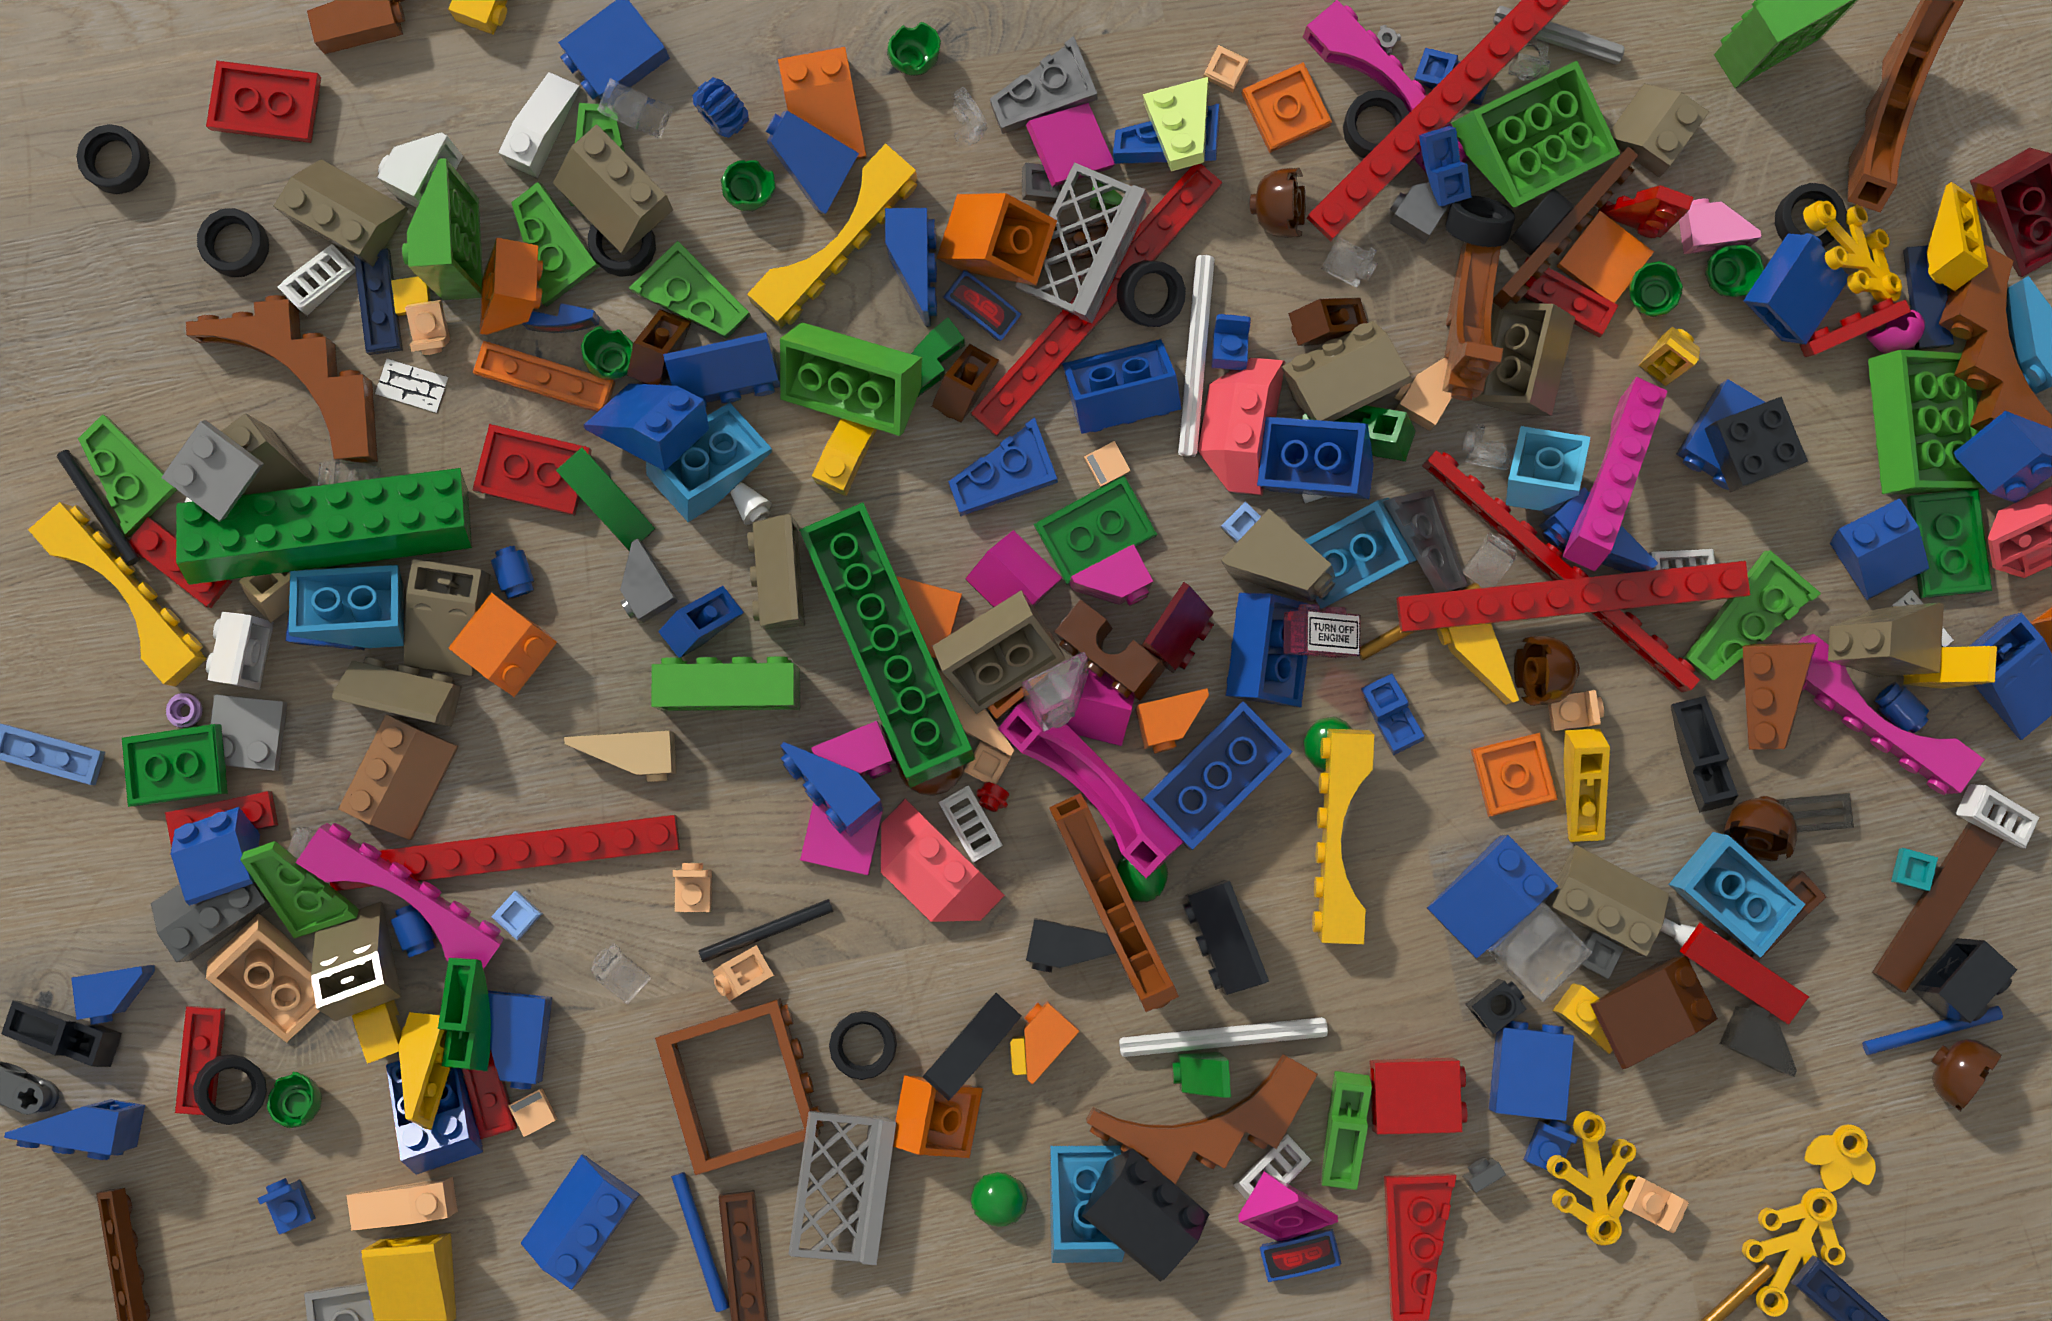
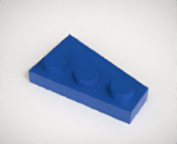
(1141, 144)
(1005, 473)

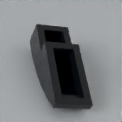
(1703, 754)
(61, 1034)
(972, 1046)

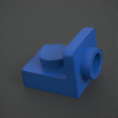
(1230, 342)
(1549, 1141)
(287, 1205)

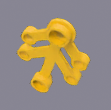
(1882, 282)
(1598, 1181)
(1796, 1243)

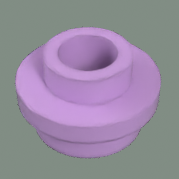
(174, 706)

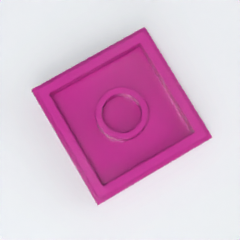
(1067, 139)
(829, 848)

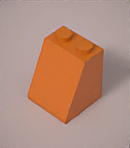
(997, 237)

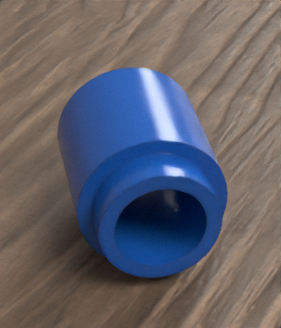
(512, 572)
(1902, 708)
(413, 931)

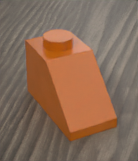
(1045, 1038)

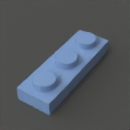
(50, 754)

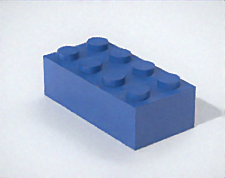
(1217, 775)

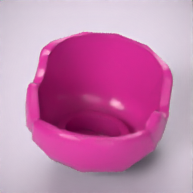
(1899, 333)

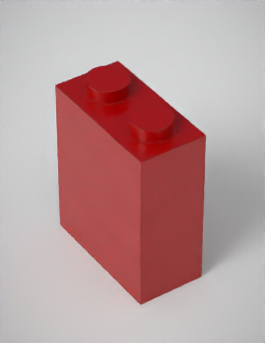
(1417, 1096)

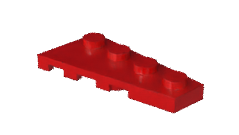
(1415, 1231)

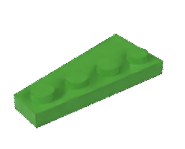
(1774, 597)

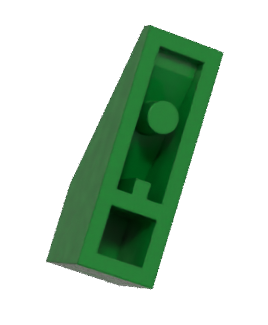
(1389, 430)
(1203, 1074)

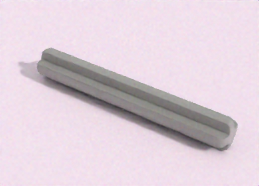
(1574, 40)

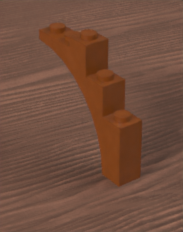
(354, 23)
(1888, 115)
(1469, 316)
(275, 331)
(1988, 359)
(1113, 903)
(1262, 1114)

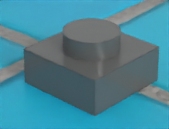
(1037, 185)
(1604, 955)
(1483, 1173)

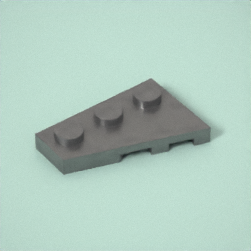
(1051, 87)
(1427, 535)

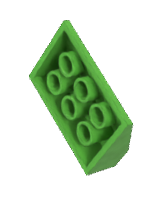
(1774, 33)
(1538, 135)
(446, 236)
(1921, 421)

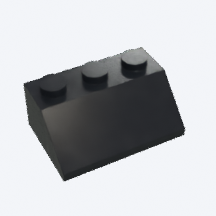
(1225, 938)
(1145, 1213)

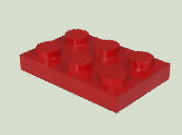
(263, 101)
(524, 469)

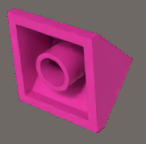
(1011, 568)
(1101, 711)
(1283, 1210)

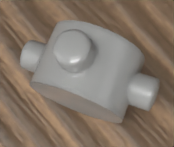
(1388, 38)

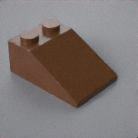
(1654, 1011)

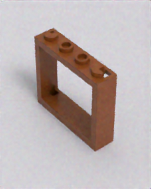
(684, 1101)

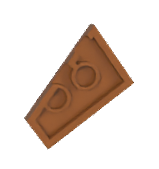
(1773, 690)

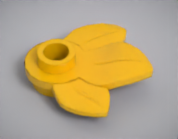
(1839, 1163)

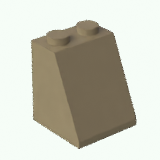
(279, 468)
(1279, 560)
(1890, 640)

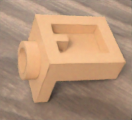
(427, 327)
(1576, 711)
(693, 888)
(741, 973)
(1655, 1204)

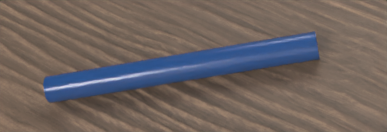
(1926, 1032)
(700, 1242)

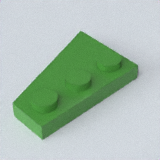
(559, 246)
(125, 472)

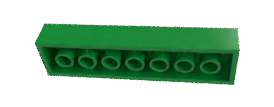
(325, 526)
(887, 645)

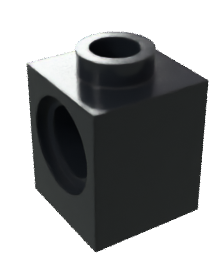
(1481, 1005)

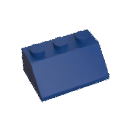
(726, 369)
(1122, 386)
(1316, 458)
(1257, 660)
(578, 1221)

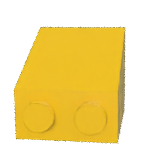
(411, 1278)

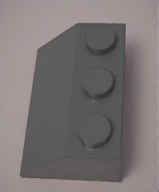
(197, 927)

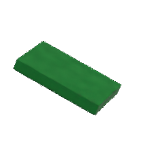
(1095, 528)
(1953, 543)
(174, 765)

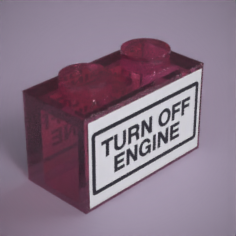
(1321, 633)

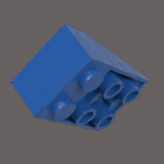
(908, 244)
(2021, 676)
(842, 790)
(97, 1128)
(453, 1131)

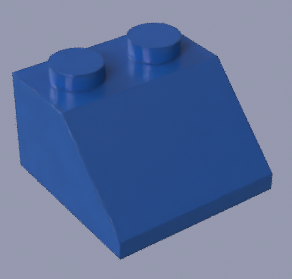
(2009, 456)
(1881, 549)
(210, 854)

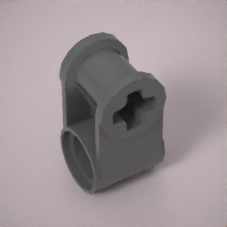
(25, 1091)

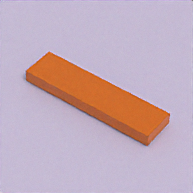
(543, 377)

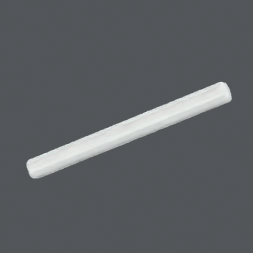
(1196, 356)
(1223, 1037)

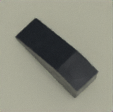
(1064, 945)

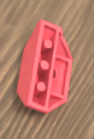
(1236, 422)
(2023, 536)
(932, 869)

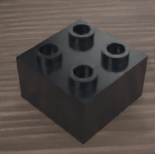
(1755, 444)
(1965, 980)

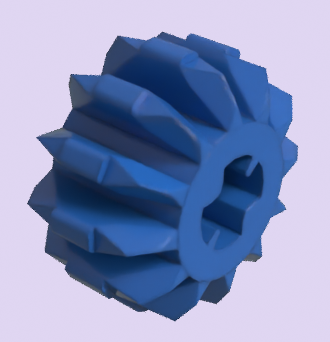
(720, 107)

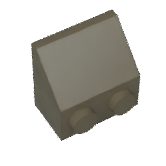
(1657, 126)

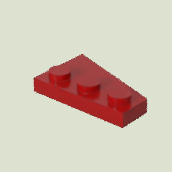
(1651, 210)

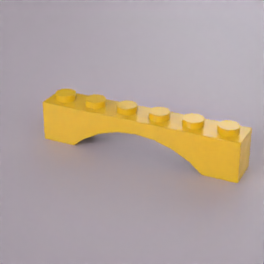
(787, 288)
(163, 644)
(1347, 764)

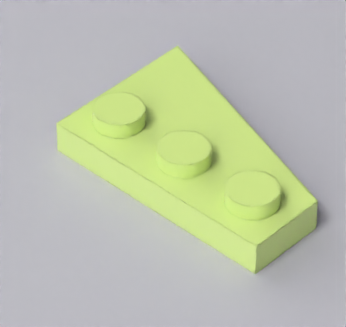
(1180, 121)

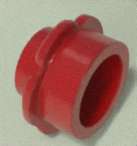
(992, 797)

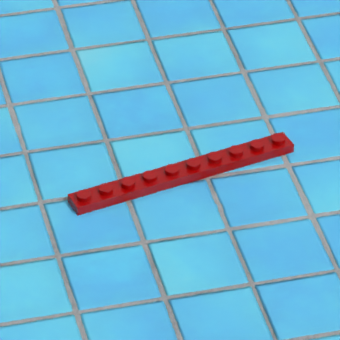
(1432, 113)
(1067, 329)
(1550, 561)
(1573, 596)
(532, 849)

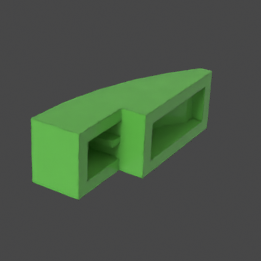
(1346, 1130)

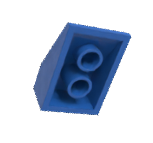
(652, 422)
(1626, 553)
(1492, 895)

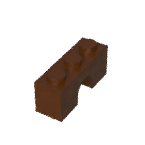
(1131, 670)

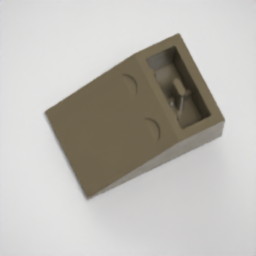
(437, 609)
(354, 965)

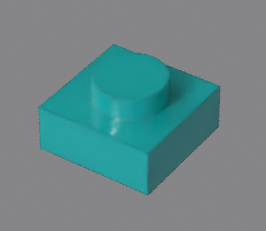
(1914, 869)

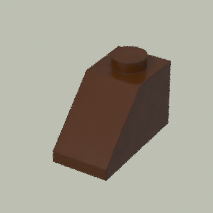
(1326, 320)
(661, 336)
(964, 383)

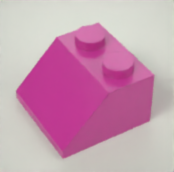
(1115, 579)
(860, 750)

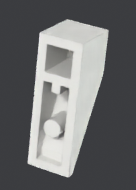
(538, 125)

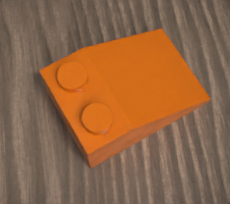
(822, 94)

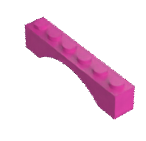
(1343, 41)
(1609, 497)
(1944, 762)
(1137, 829)
(337, 857)

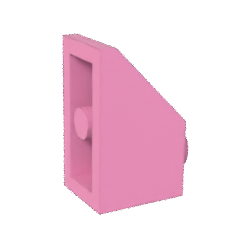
(1714, 226)

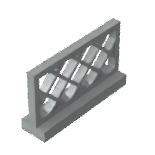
(1112, 245)
(870, 1198)

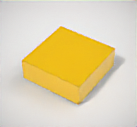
(407, 292)
(1018, 1055)

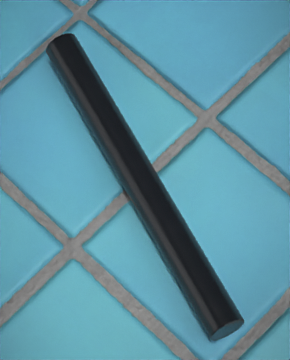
(98, 507)
(765, 930)

